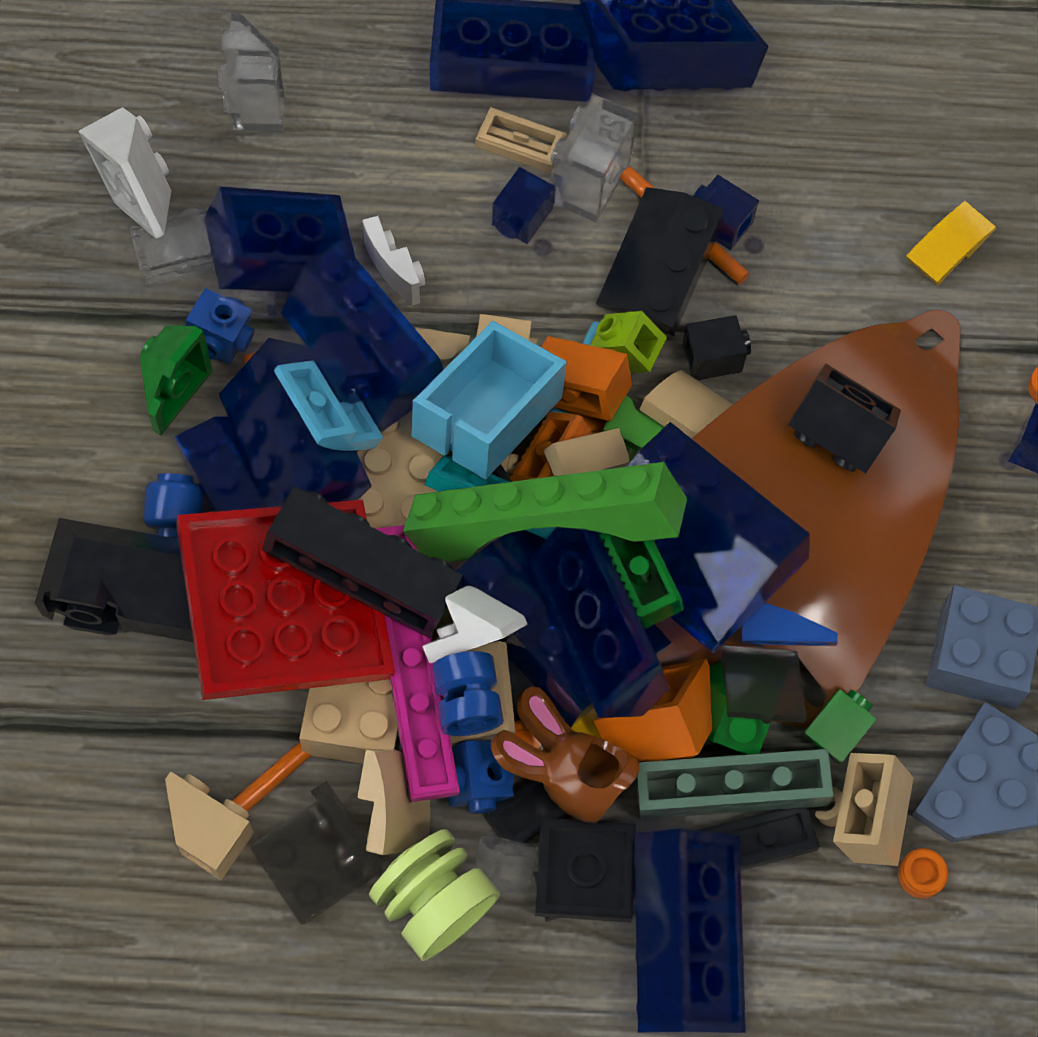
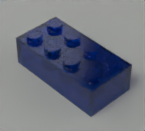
(511, 49)
(277, 439)

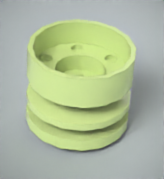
(427, 886)

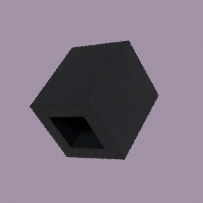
(715, 347)

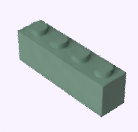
(734, 784)

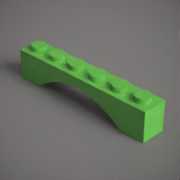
(622, 502)

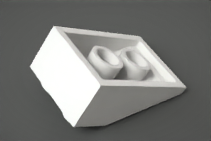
(130, 168)

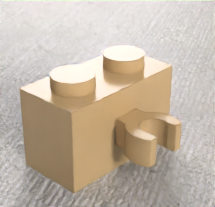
(871, 809)

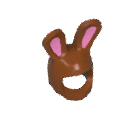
(579, 769)

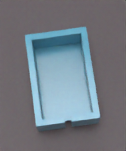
(488, 399)

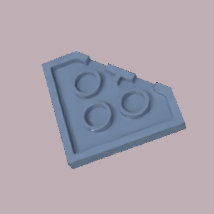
(985, 782)

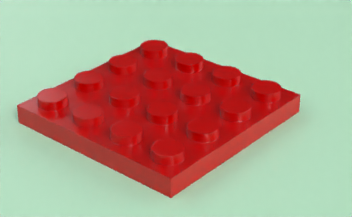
(265, 622)

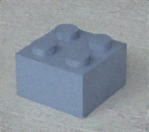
(984, 648)

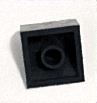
(844, 420)

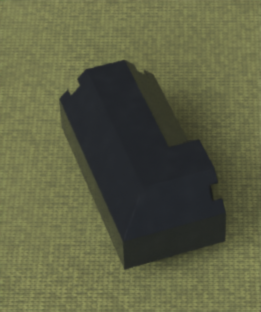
(115, 579)

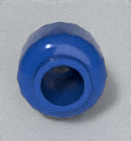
(167, 499)

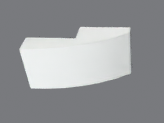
(392, 263)

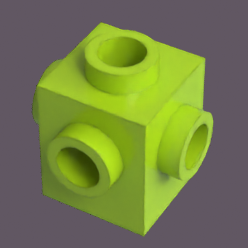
(633, 335)

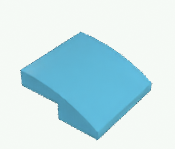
(331, 423)

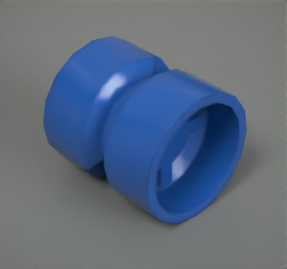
(468, 701)

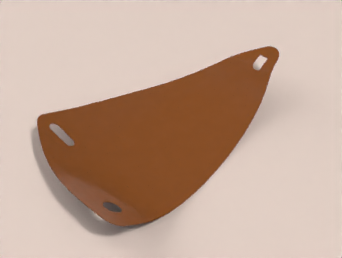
(862, 527)

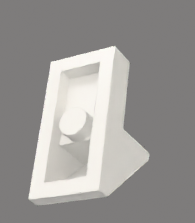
(476, 622)

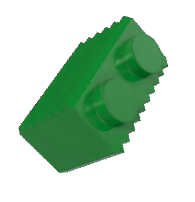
(644, 578)

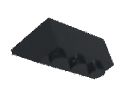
(662, 257)

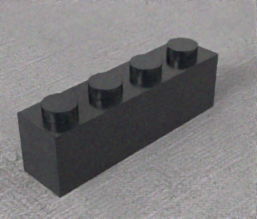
(361, 561)

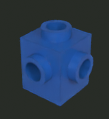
(224, 324)
(479, 778)

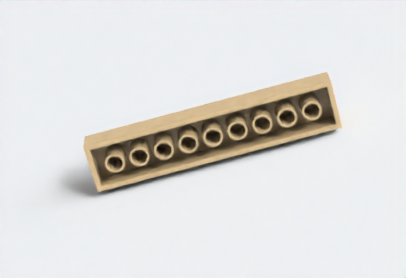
(362, 716)

